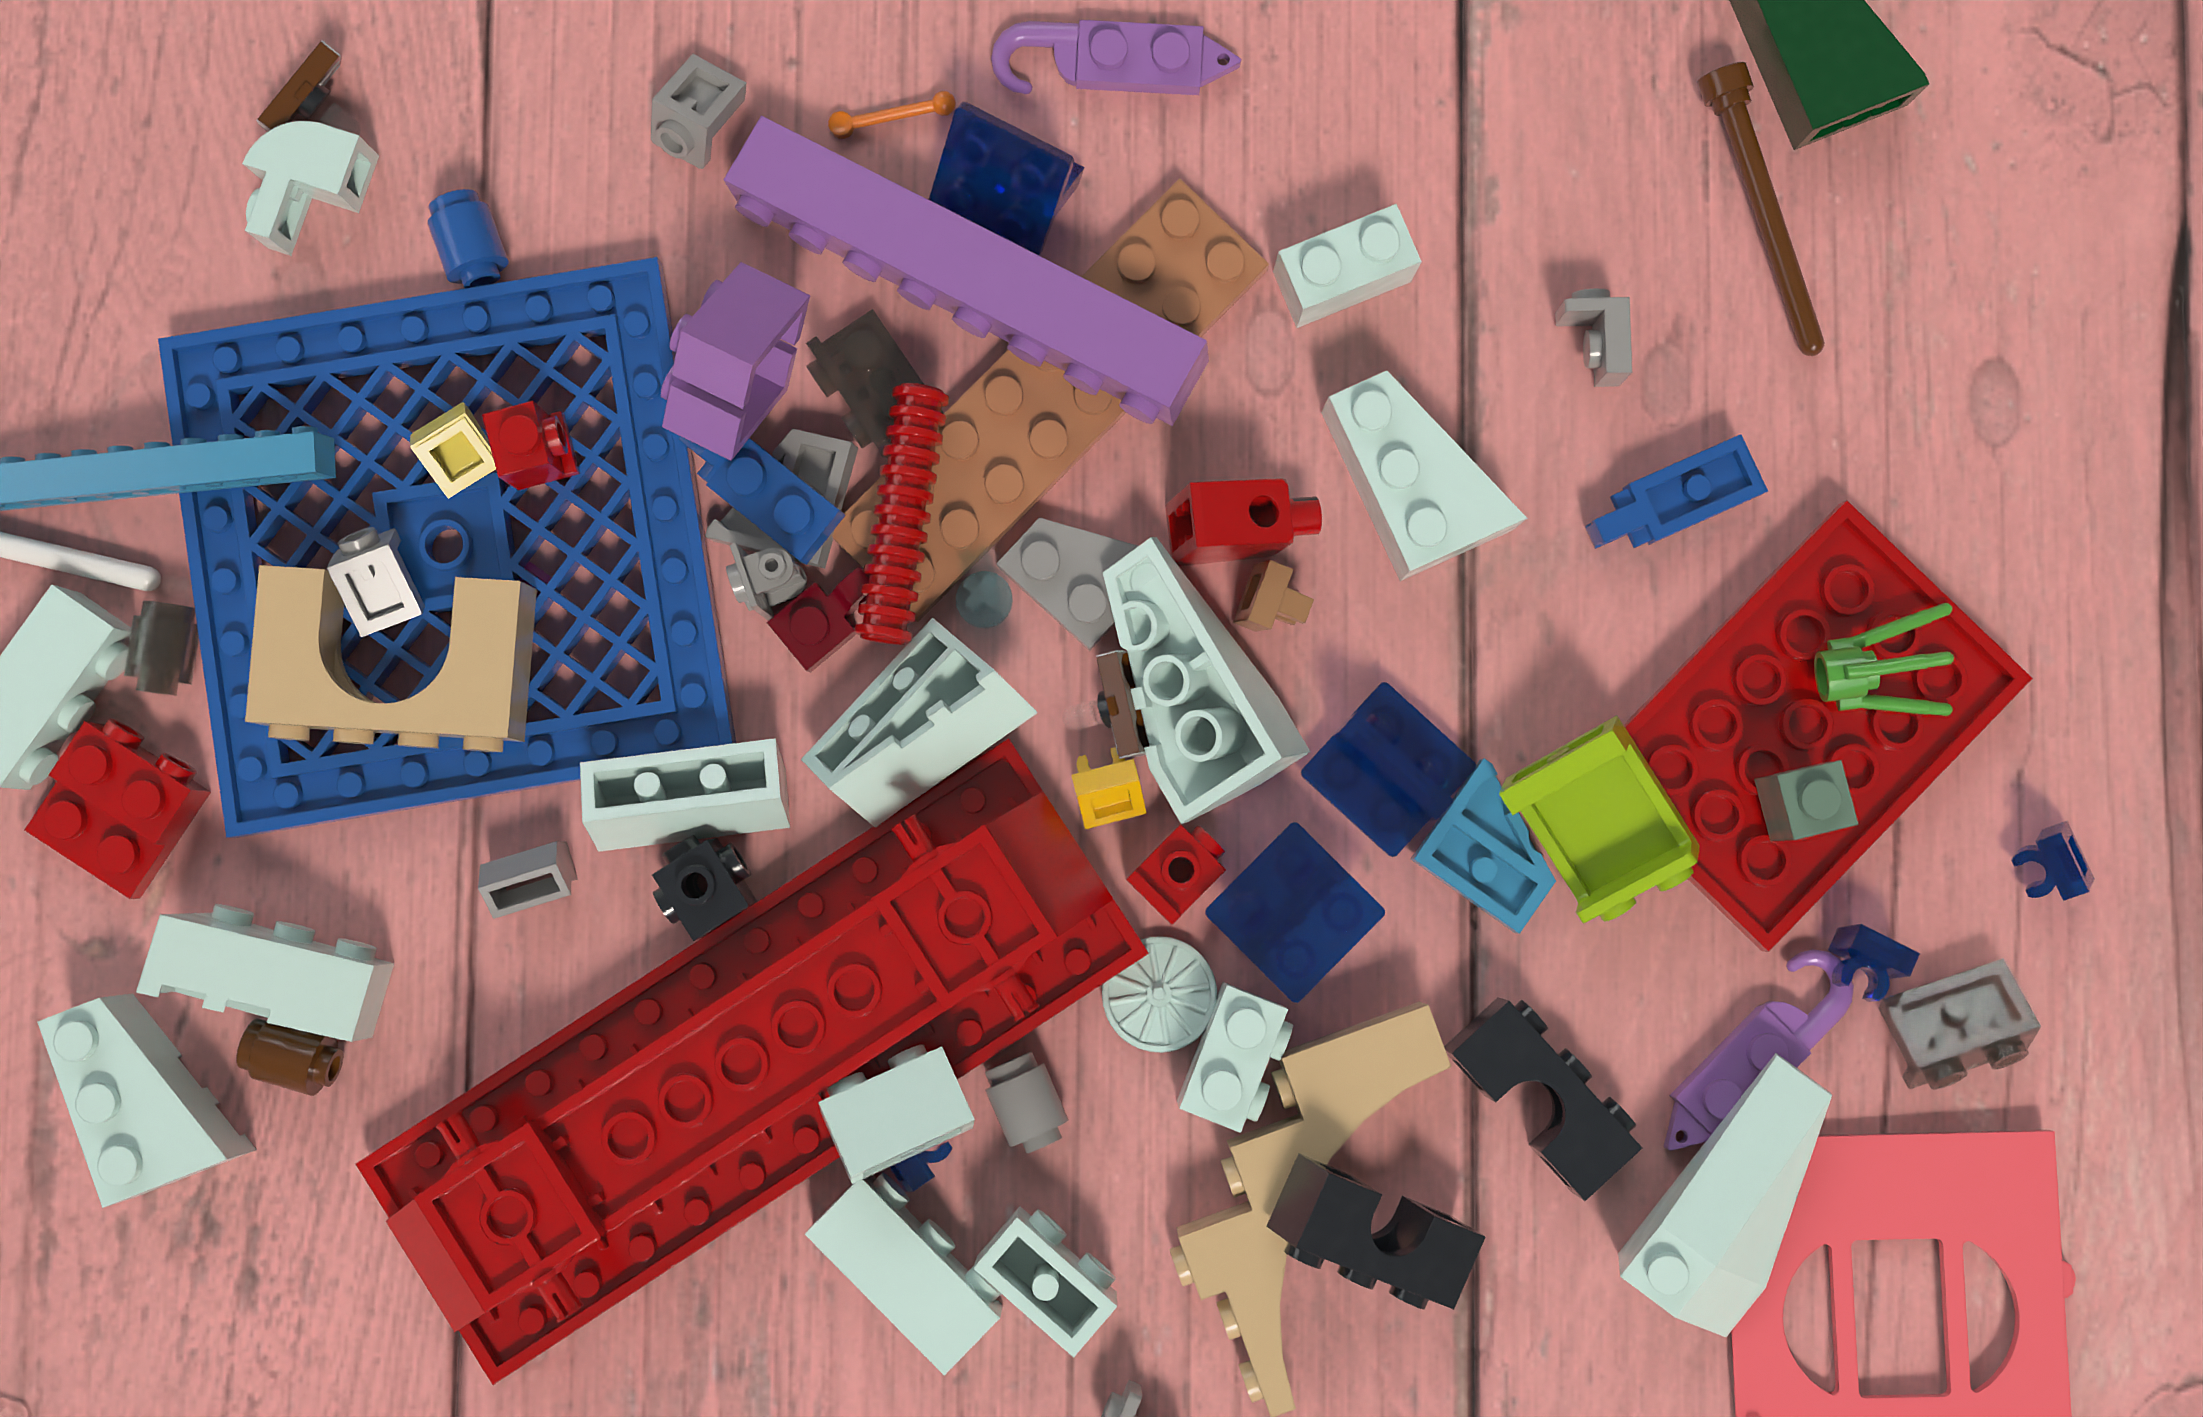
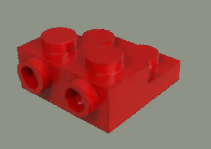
(117, 806)

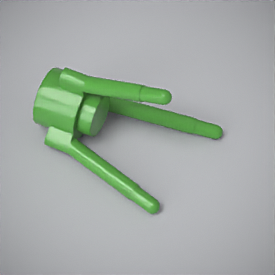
(1847, 672)

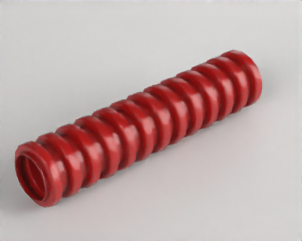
(902, 513)

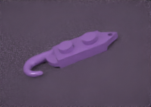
(1118, 55)
(1737, 1061)

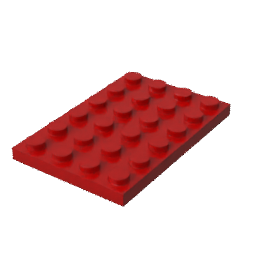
(1754, 710)

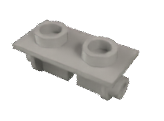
(765, 579)

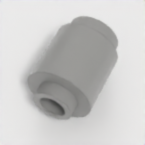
(1025, 1102)

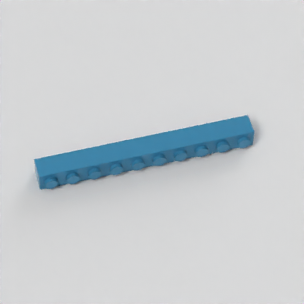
(166, 468)

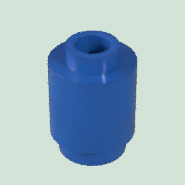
(466, 239)

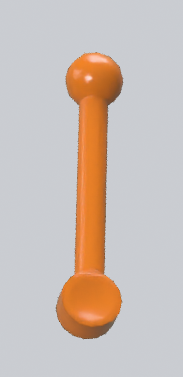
(843, 124)

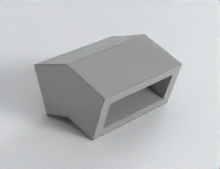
(545, 859)

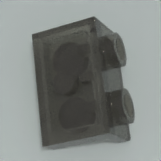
(863, 368)
(1960, 1025)

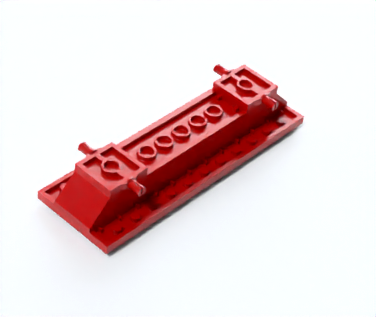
(707, 1074)

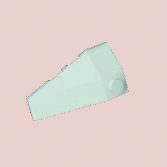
(1201, 699)
(1724, 1217)

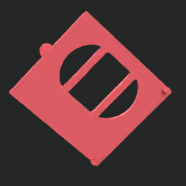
(1937, 1186)

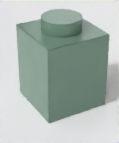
(1806, 801)

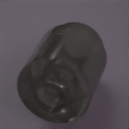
(162, 647)

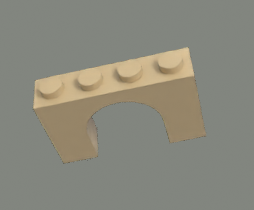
(303, 685)

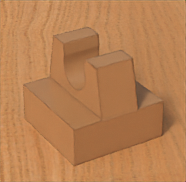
(1269, 599)

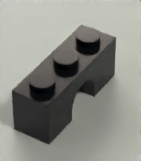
(1584, 1137)
(1330, 1219)

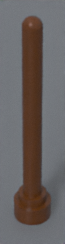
(1728, 94)

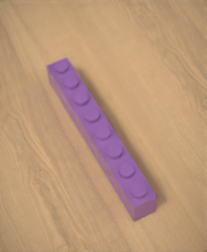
(968, 272)

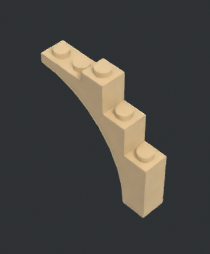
(1334, 1088)

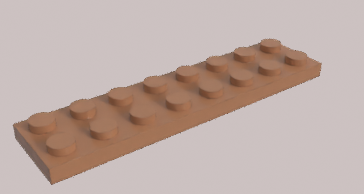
(1030, 425)

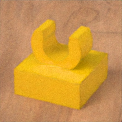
(1108, 791)

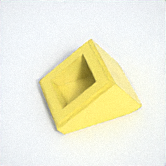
(453, 450)

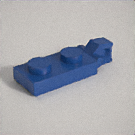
(1681, 495)
(771, 497)

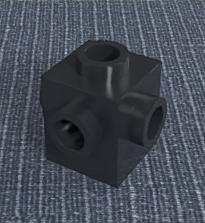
(726, 890)

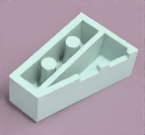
(1414, 477)
(915, 725)
(268, 972)
(134, 1100)

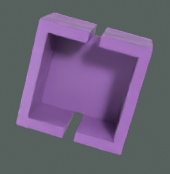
(732, 359)

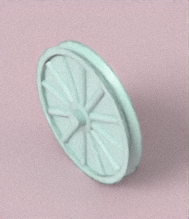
(1162, 997)

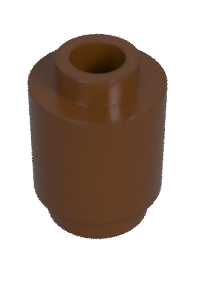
(289, 1057)

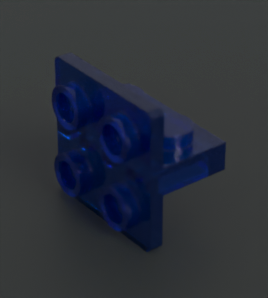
(1003, 177)
(1388, 770)
(1294, 912)

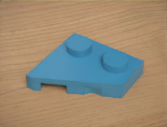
(1487, 852)

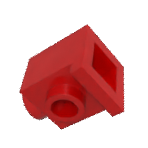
(530, 445)
(1157, 886)

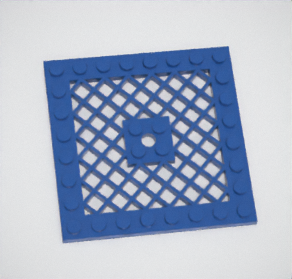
(225, 547)

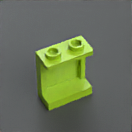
(1603, 820)

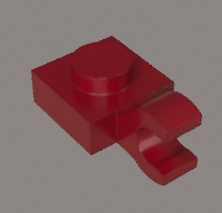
(817, 622)

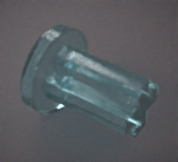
(984, 599)

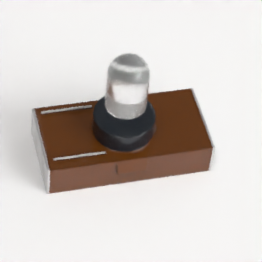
(306, 94)
(1113, 707)

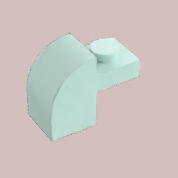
(301, 164)

